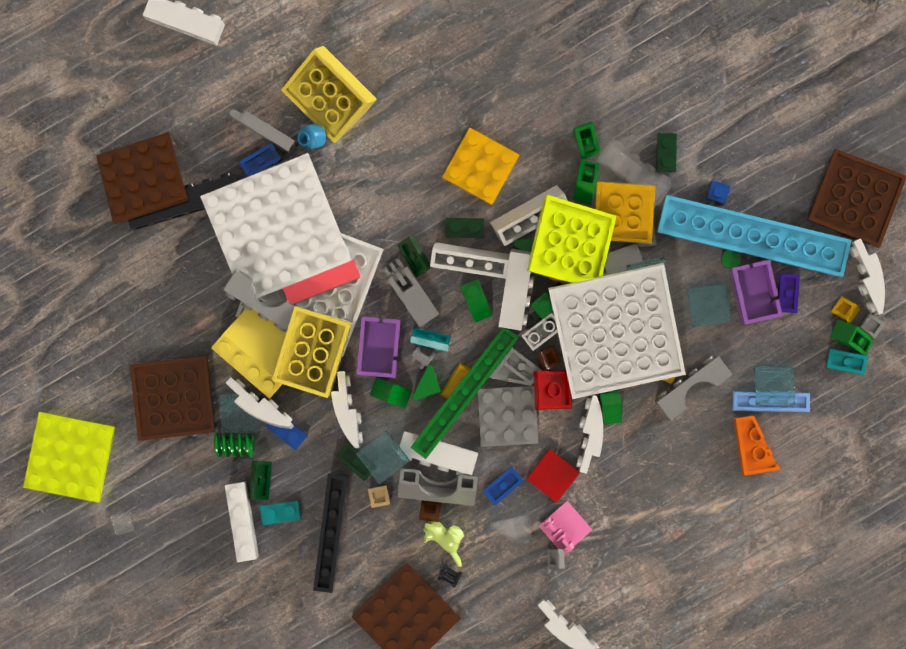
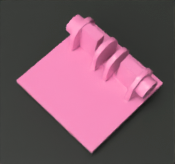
(565, 527)

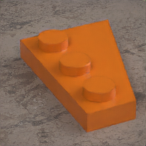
(752, 449)

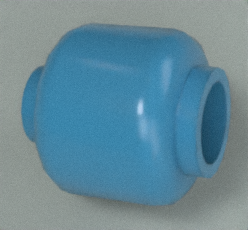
(312, 136)

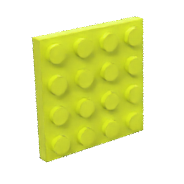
(570, 241)
(69, 457)

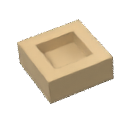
(379, 496)

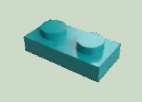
(430, 339)
(846, 361)
(280, 512)

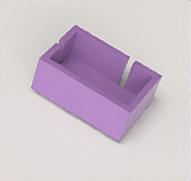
(752, 292)
(378, 347)

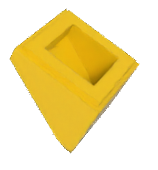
(845, 310)

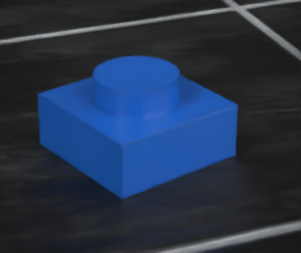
(718, 192)

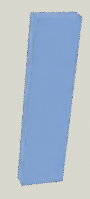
(746, 402)

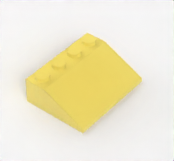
(328, 93)
(253, 349)
(312, 351)

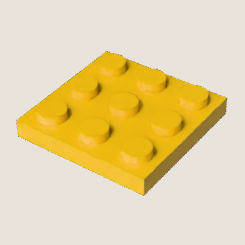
(480, 166)
(632, 207)

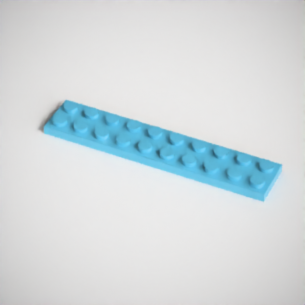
(754, 236)

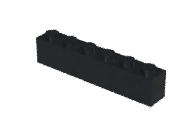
(191, 206)
(330, 532)

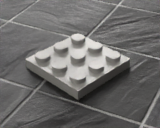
(507, 416)

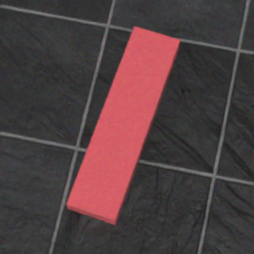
(322, 282)

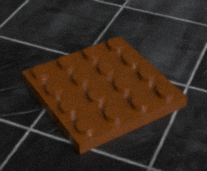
(141, 178)
(856, 198)
(172, 398)
(406, 613)

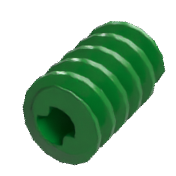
(234, 445)

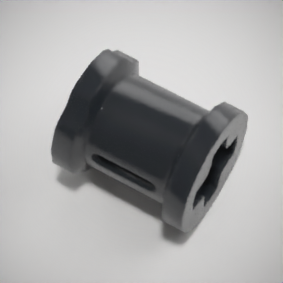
(446, 570)

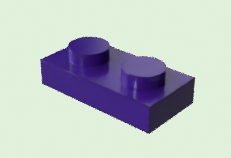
(788, 292)

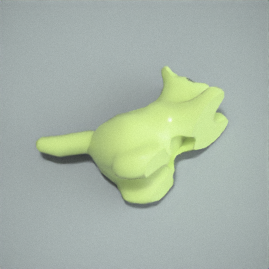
(448, 538)

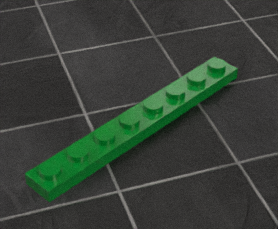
(464, 393)

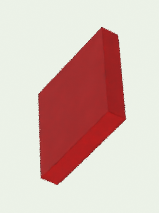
(552, 390)
(553, 475)

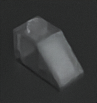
(514, 528)

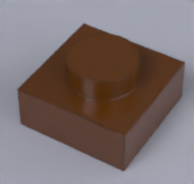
(548, 358)
(430, 511)

